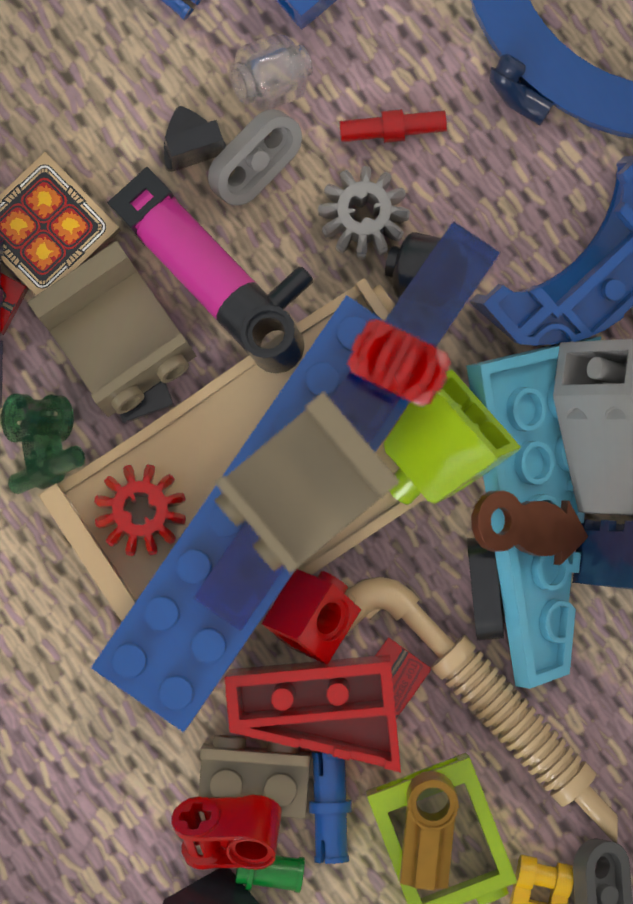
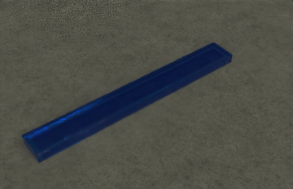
(422, 311)

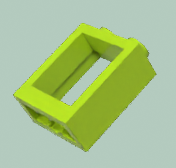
(460, 771)

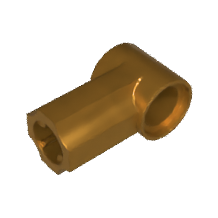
(428, 835)

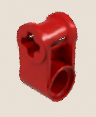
(235, 832)

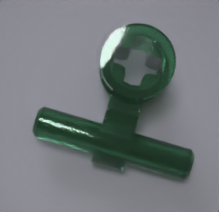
(40, 439)

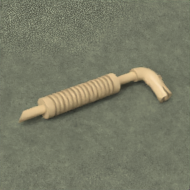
(493, 700)

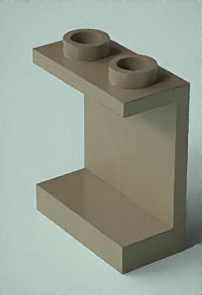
(113, 330)
(304, 485)

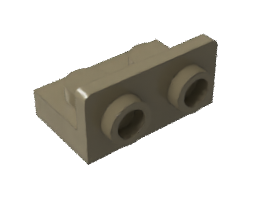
(240, 771)

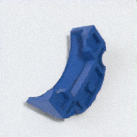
(586, 294)

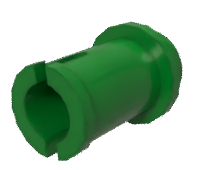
(283, 874)

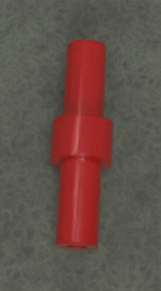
(393, 126)

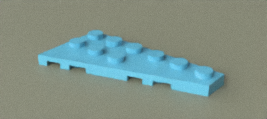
(533, 590)

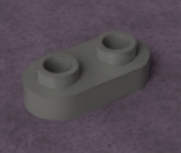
(609, 881)

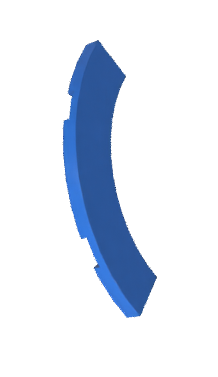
(555, 70)

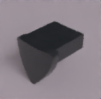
(190, 140)

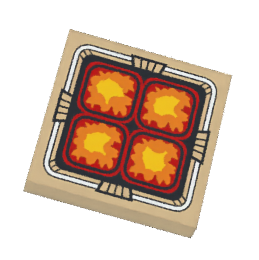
(50, 225)

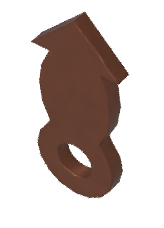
(530, 526)

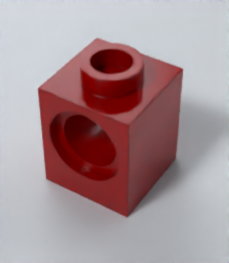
(312, 614)

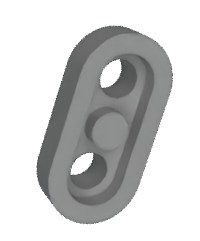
(255, 160)

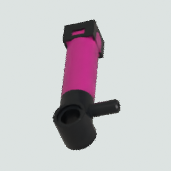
(211, 273)

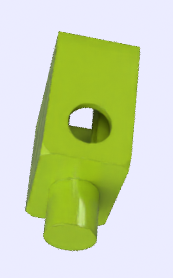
(446, 444)

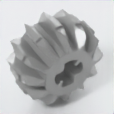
(359, 194)

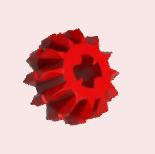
(399, 362)
(124, 519)

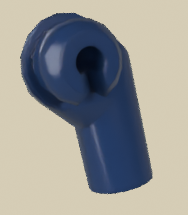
(515, 94)

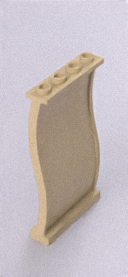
(196, 447)

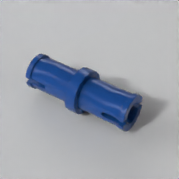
(330, 809)

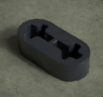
(485, 592)

